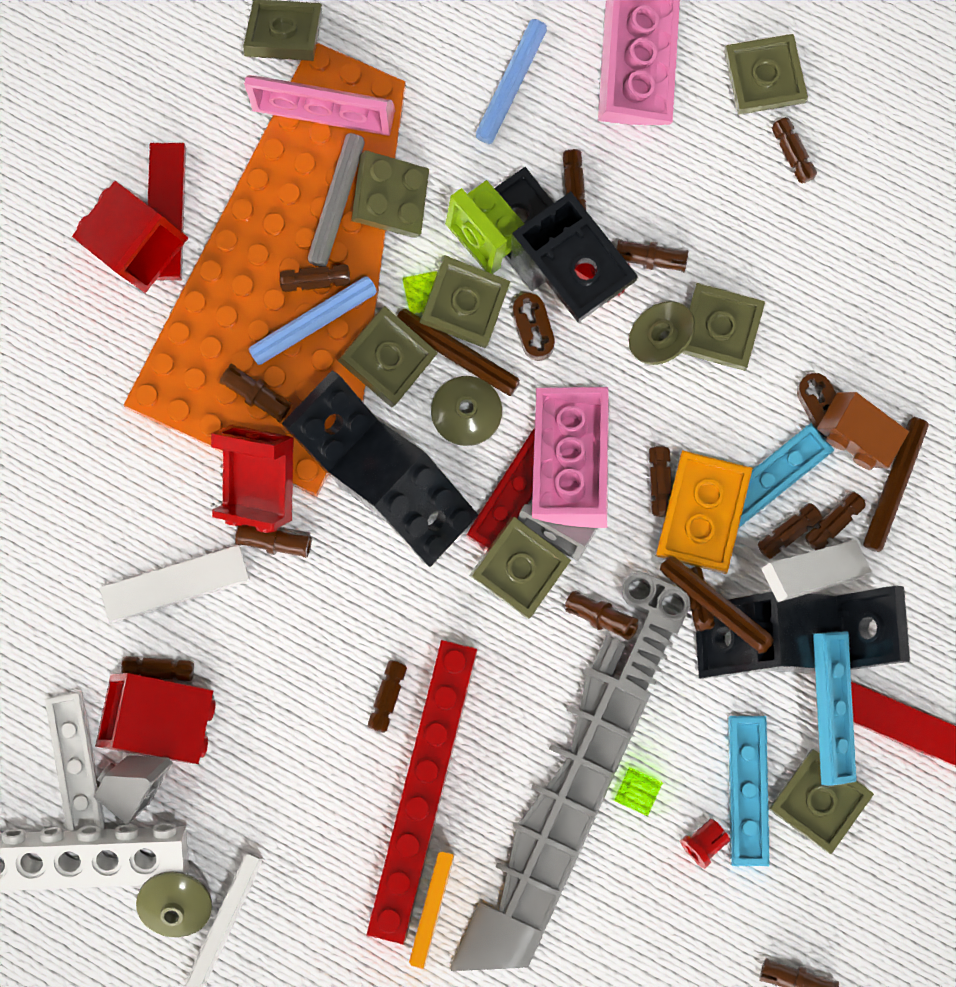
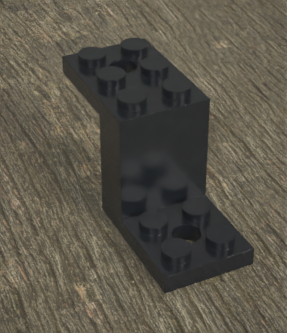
(557, 241)
(380, 469)
(793, 626)

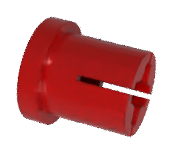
(705, 843)

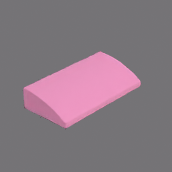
(639, 62)
(320, 104)
(571, 456)

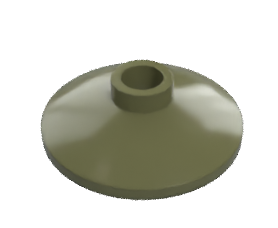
(661, 333)
(472, 427)
(174, 893)

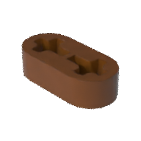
(541, 324)
(810, 403)

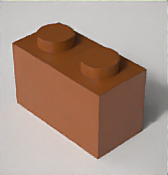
(862, 431)

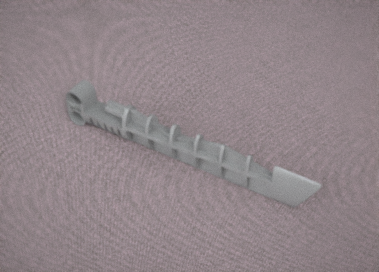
(562, 816)

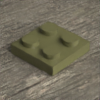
(283, 29)
(765, 74)
(390, 194)
(465, 302)
(724, 326)
(387, 356)
(520, 567)
(819, 810)

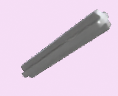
(336, 200)

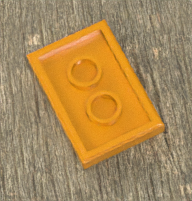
(704, 512)
(431, 910)

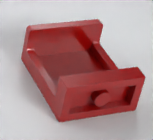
(255, 477)

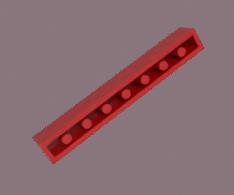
(422, 793)

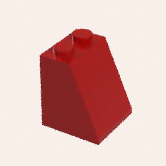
(129, 236)
(155, 718)

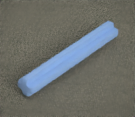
(511, 81)
(312, 320)

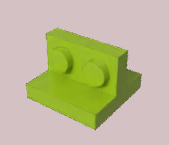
(483, 224)

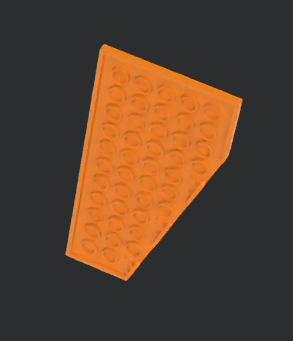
(236, 282)

